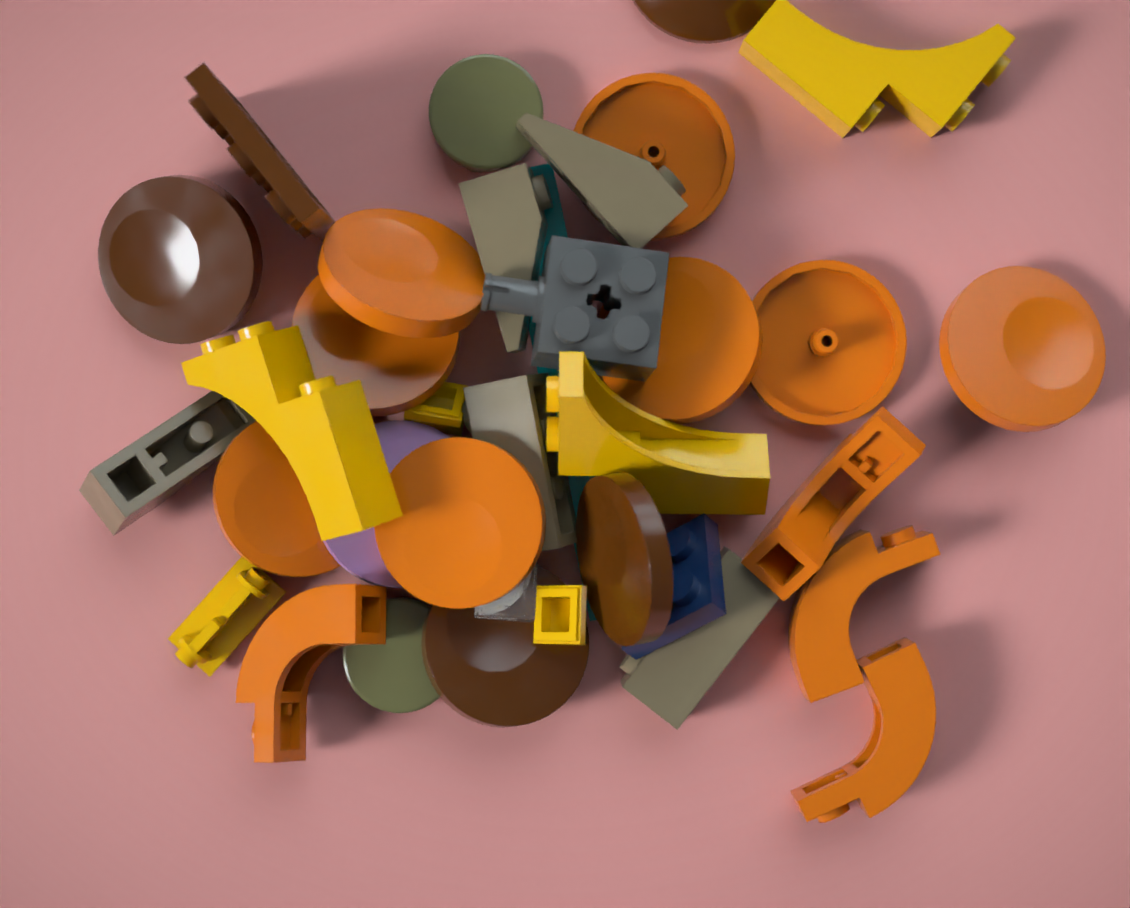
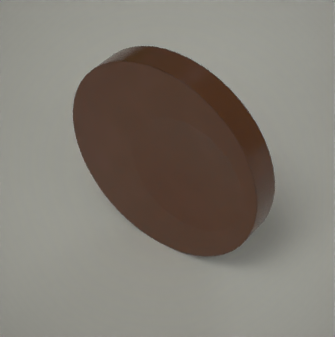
(180, 259)
(624, 559)
(494, 669)

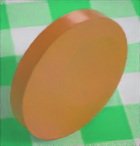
(669, 126)
(402, 273)
(827, 342)
(705, 345)
(1022, 349)
(391, 368)
(266, 508)
(466, 523)

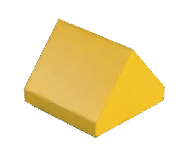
(441, 410)
(560, 615)

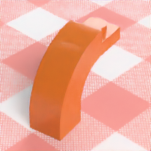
(829, 501)
(824, 603)
(290, 650)
(897, 743)

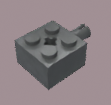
(575, 275)

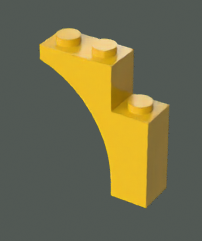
(844, 77)
(315, 423)
(677, 464)

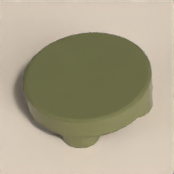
(478, 110)
(393, 673)

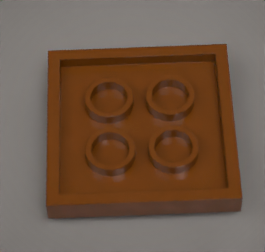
(257, 154)

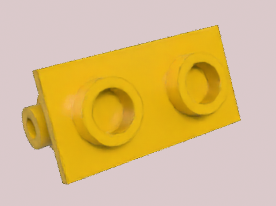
(225, 617)

